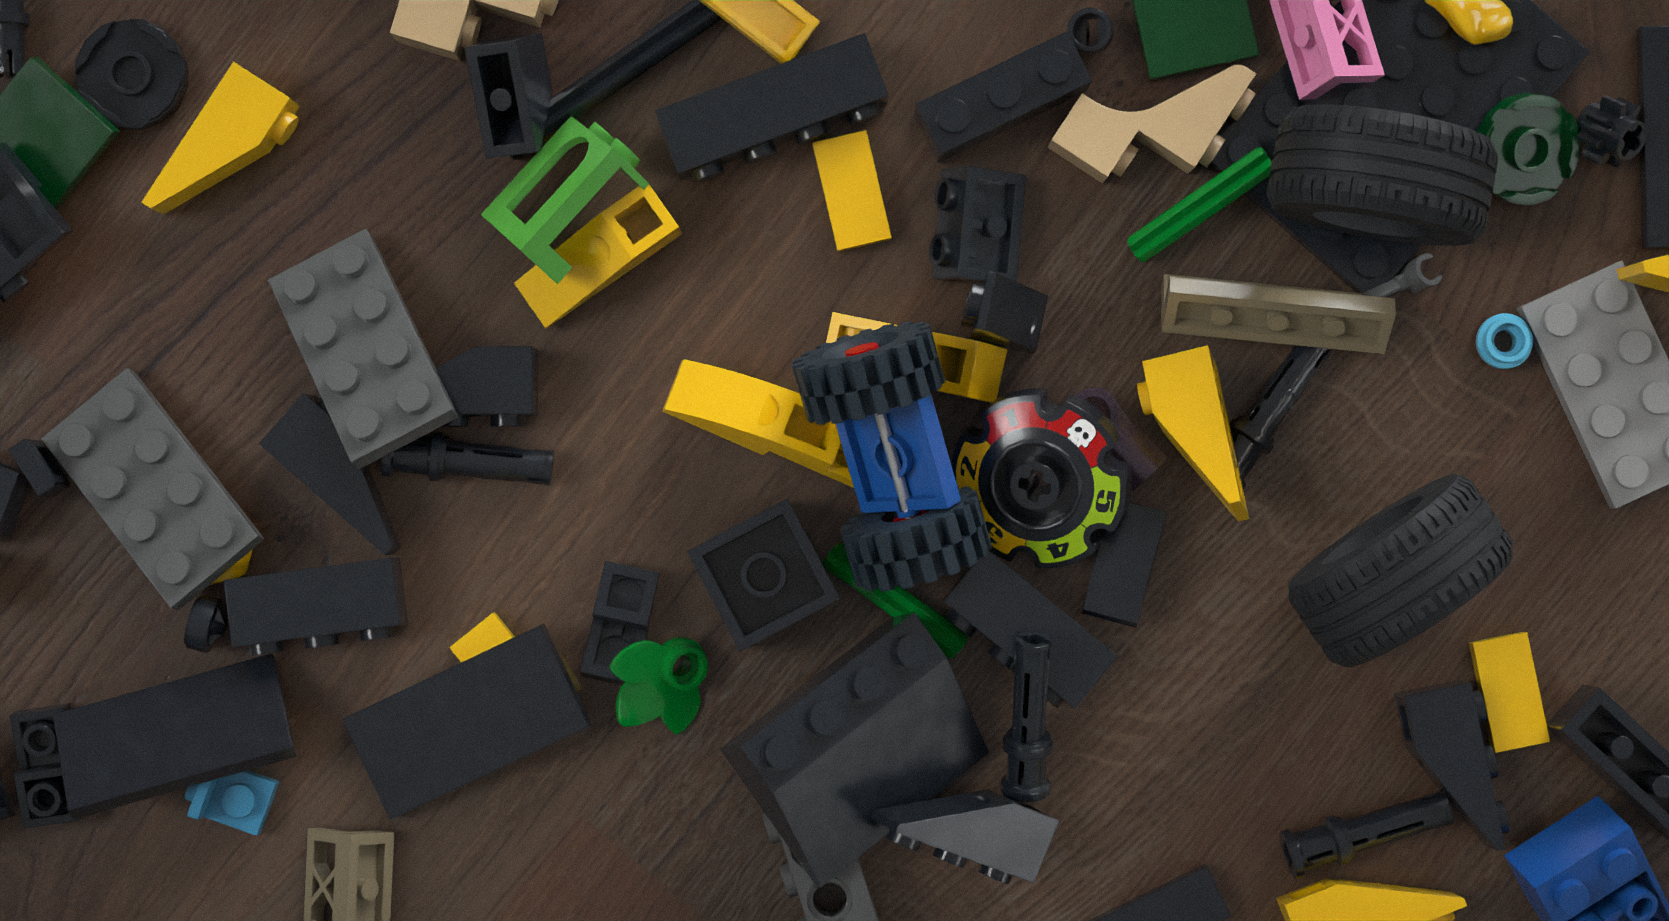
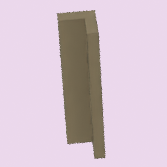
(1276, 313)
(361, 879)

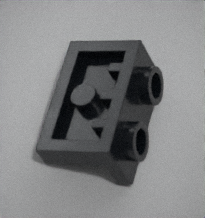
(977, 224)

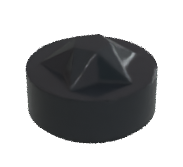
(205, 624)

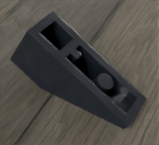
(314, 453)

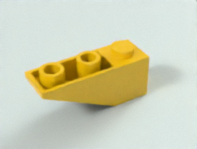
(601, 254)
(1367, 901)

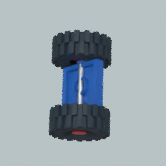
(896, 455)

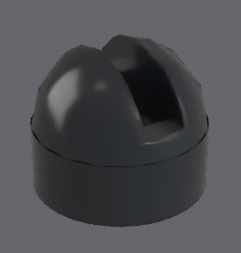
(1080, 34)

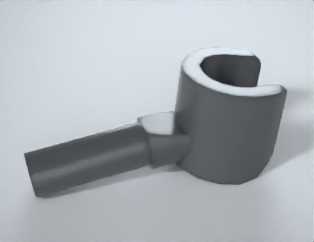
(1408, 278)

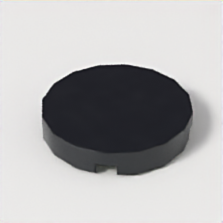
(132, 73)

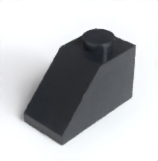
(510, 93)

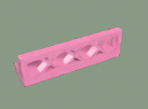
(1314, 48)

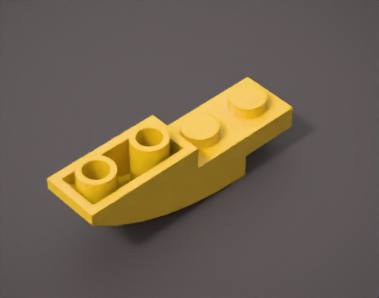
(755, 417)

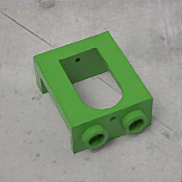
(601, 162)

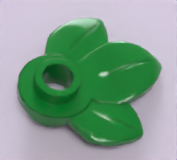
(653, 686)

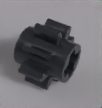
(1611, 131)

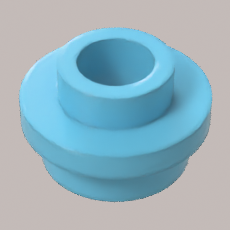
(1520, 335)

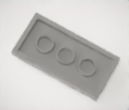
(1608, 379)

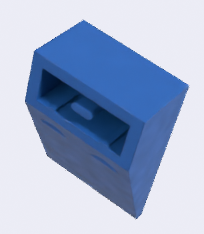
(1588, 870)

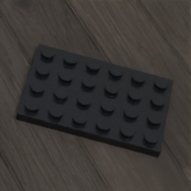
(1426, 75)

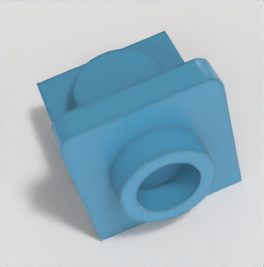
(234, 800)

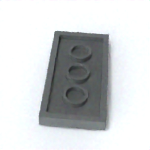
(362, 349)
(152, 489)

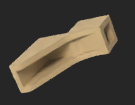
(451, 25)
(1176, 129)

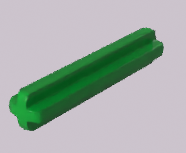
(1200, 205)
(900, 602)

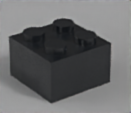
(763, 574)

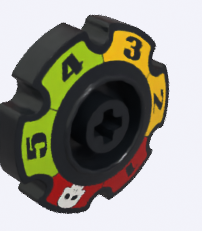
(1076, 460)

